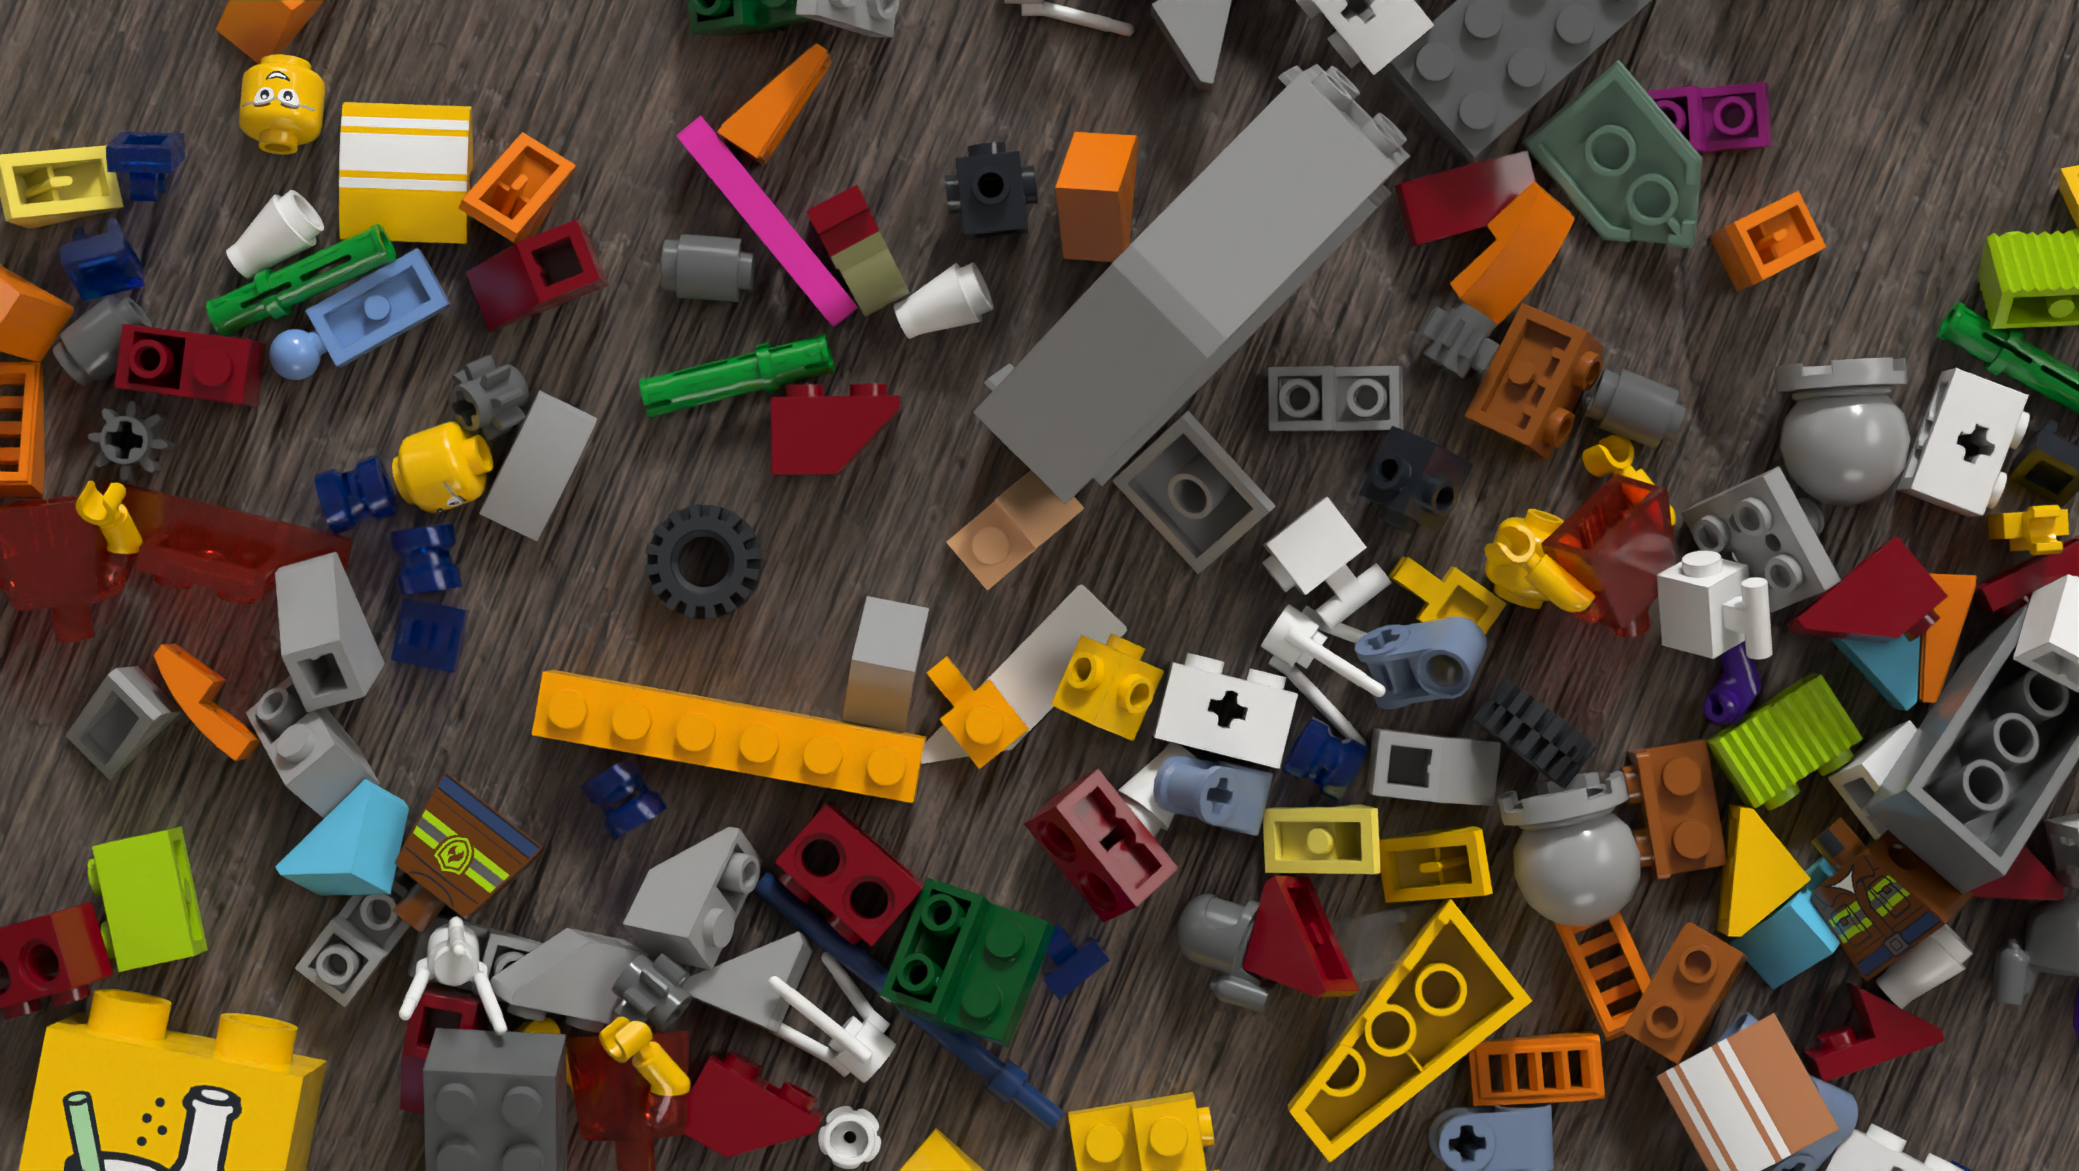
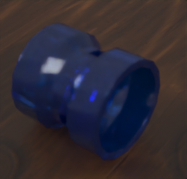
(356, 494)
(426, 559)
(1324, 759)
(617, 784)

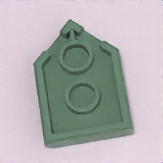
(1622, 162)

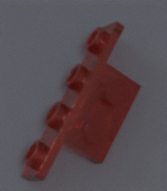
(218, 545)

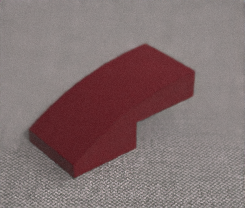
(1462, 197)

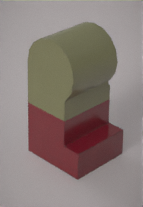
(858, 250)

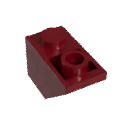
(537, 275)
(190, 365)
(827, 433)
(437, 1008)
(742, 1112)

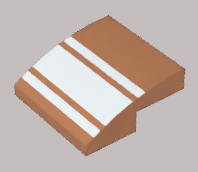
(1747, 1100)

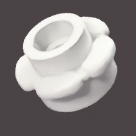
(847, 1154)

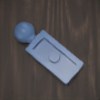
(362, 317)

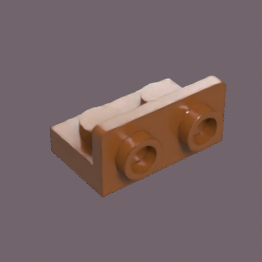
(1537, 381)
(1675, 808)
(1685, 993)

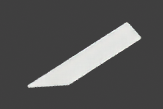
(1037, 666)

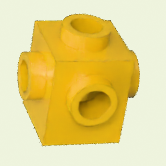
(1108, 685)

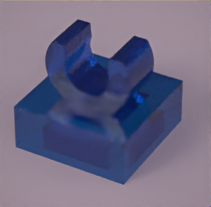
(147, 160)
(101, 262)
(430, 634)
(1072, 962)

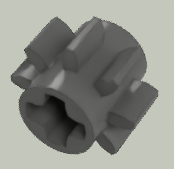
(1459, 339)
(488, 397)
(130, 459)
(652, 992)

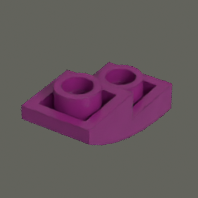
(1719, 116)

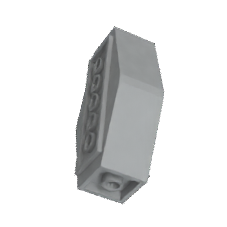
(1196, 283)

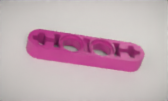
(767, 221)

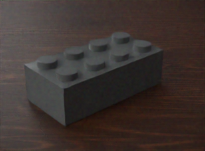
(1497, 60)
(1982, 763)
(495, 1101)

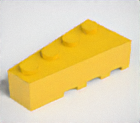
(1408, 1032)

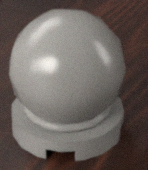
(1844, 431)
(1573, 851)

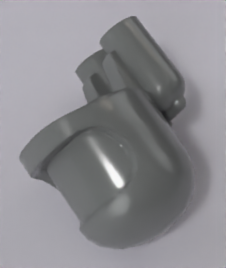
(1218, 937)
(2048, 947)

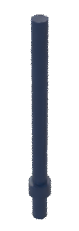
(1004, 1080)

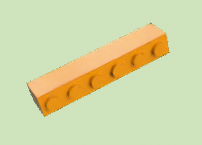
(729, 735)

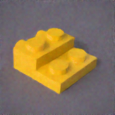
(1142, 1135)

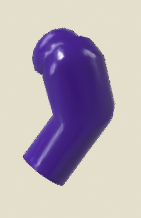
(1734, 689)

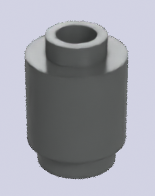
(707, 267)
(93, 341)
(1636, 408)

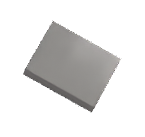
(1193, 492)

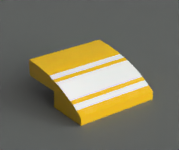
(405, 171)

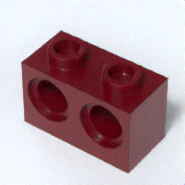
(1101, 846)
(860, 862)
(51, 957)

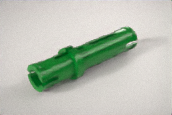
(236, 310)
(2008, 353)
(738, 375)

